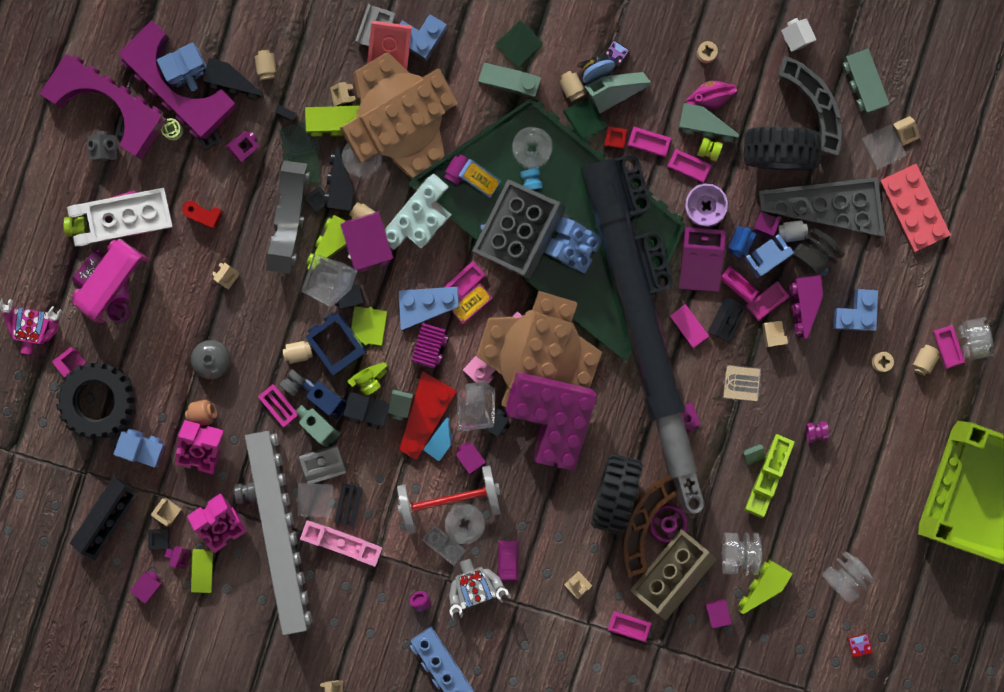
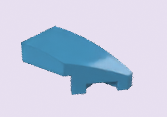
(440, 441)

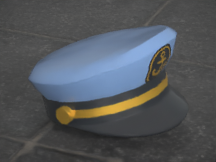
(596, 68)

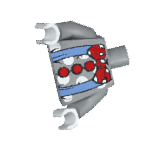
(474, 587)

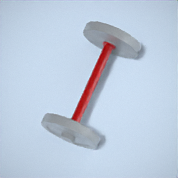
(407, 508)

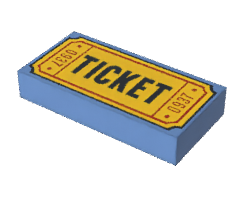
(479, 178)

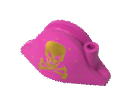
(712, 95)

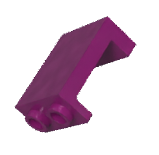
(367, 241)

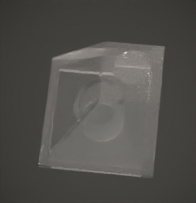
(328, 280)
(475, 407)

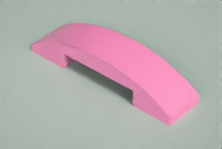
(341, 542)

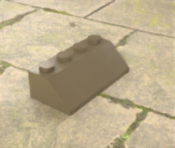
(673, 574)

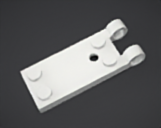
(130, 214)

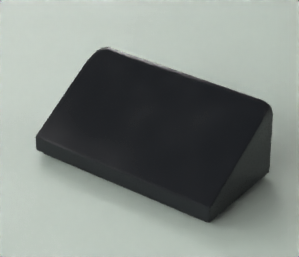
(727, 319)

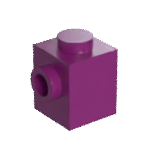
(690, 418)

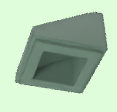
(754, 454)

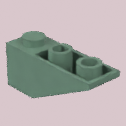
(616, 88)
(700, 120)

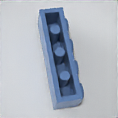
(439, 662)

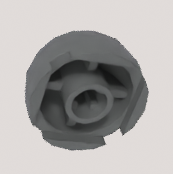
(210, 359)

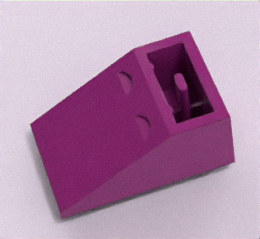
(702, 259)
(807, 297)

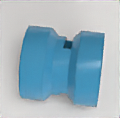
(531, 179)

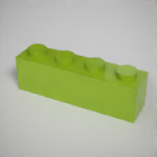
(328, 119)

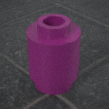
(455, 168)

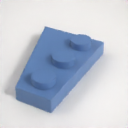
(424, 304)

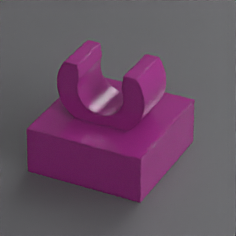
(178, 556)

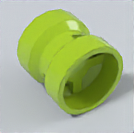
(705, 147)
(75, 226)
(366, 381)

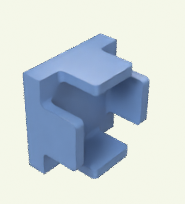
(768, 256)

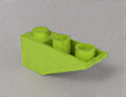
(331, 242)
(770, 582)

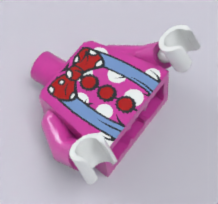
(30, 325)

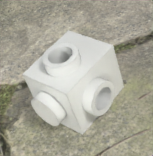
(798, 34)

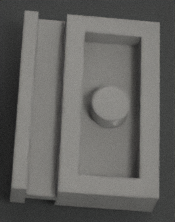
(372, 14)
(322, 464)

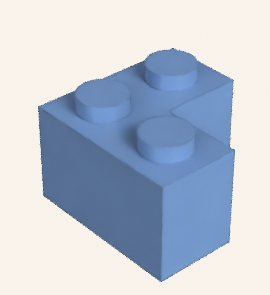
(426, 39)
(862, 316)
(139, 448)

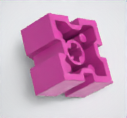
(198, 447)
(217, 523)

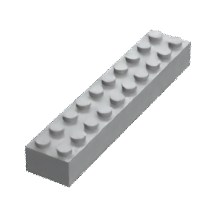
(278, 533)

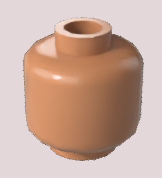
(201, 412)

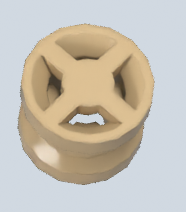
(704, 57)
(878, 362)

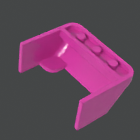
(107, 279)

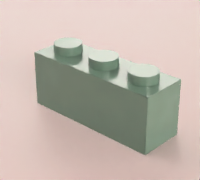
(865, 82)

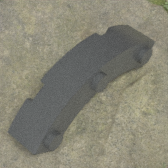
(821, 100)
(288, 217)

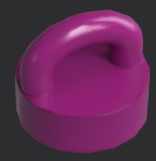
(420, 601)

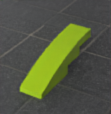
(769, 476)

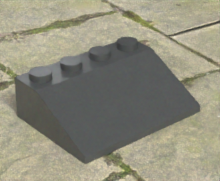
(519, 229)

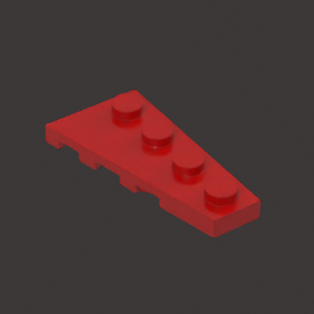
(427, 410)

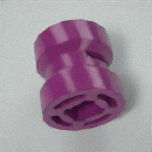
(115, 311)
(818, 431)

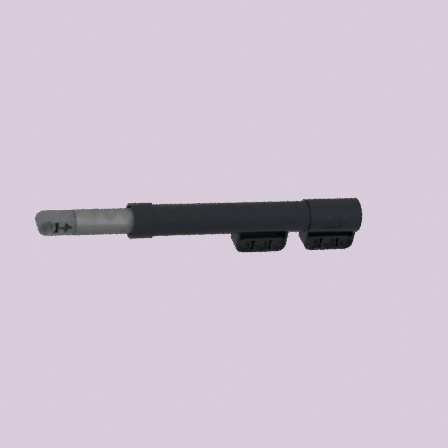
(635, 281)

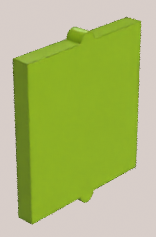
(369, 325)

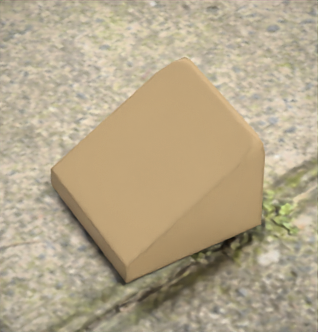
(906, 130)

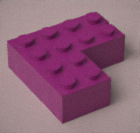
(561, 411)

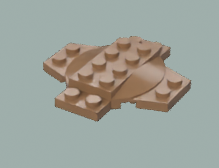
(398, 115)
(539, 345)

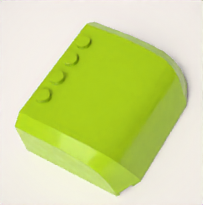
(968, 493)

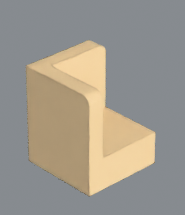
(774, 334)
(166, 512)

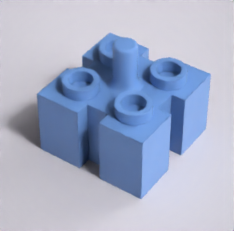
(182, 66)
(573, 245)

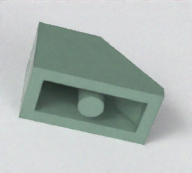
(400, 404)

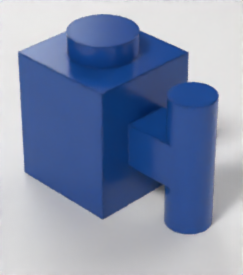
(741, 242)

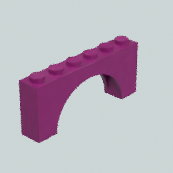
(200, 114)
(140, 121)

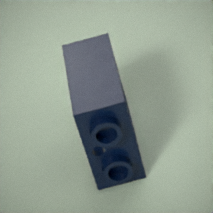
(346, 361)

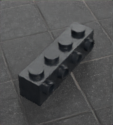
(104, 518)

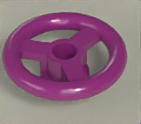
(679, 513)

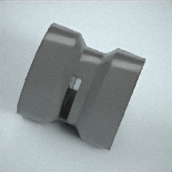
(293, 382)
(245, 493)

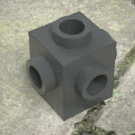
(102, 147)

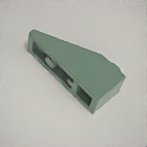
(510, 80)

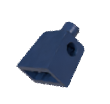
(330, 401)

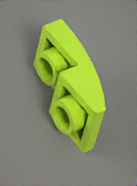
(378, 371)
(202, 571)

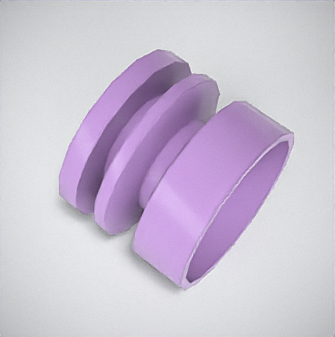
(706, 193)

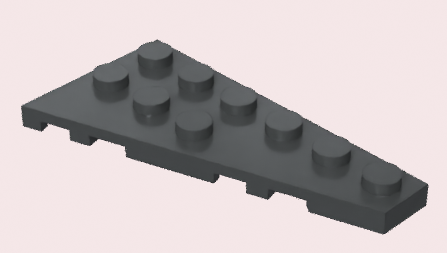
(841, 204)

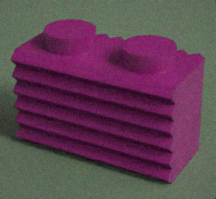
(429, 346)

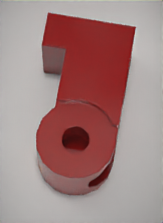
(197, 213)

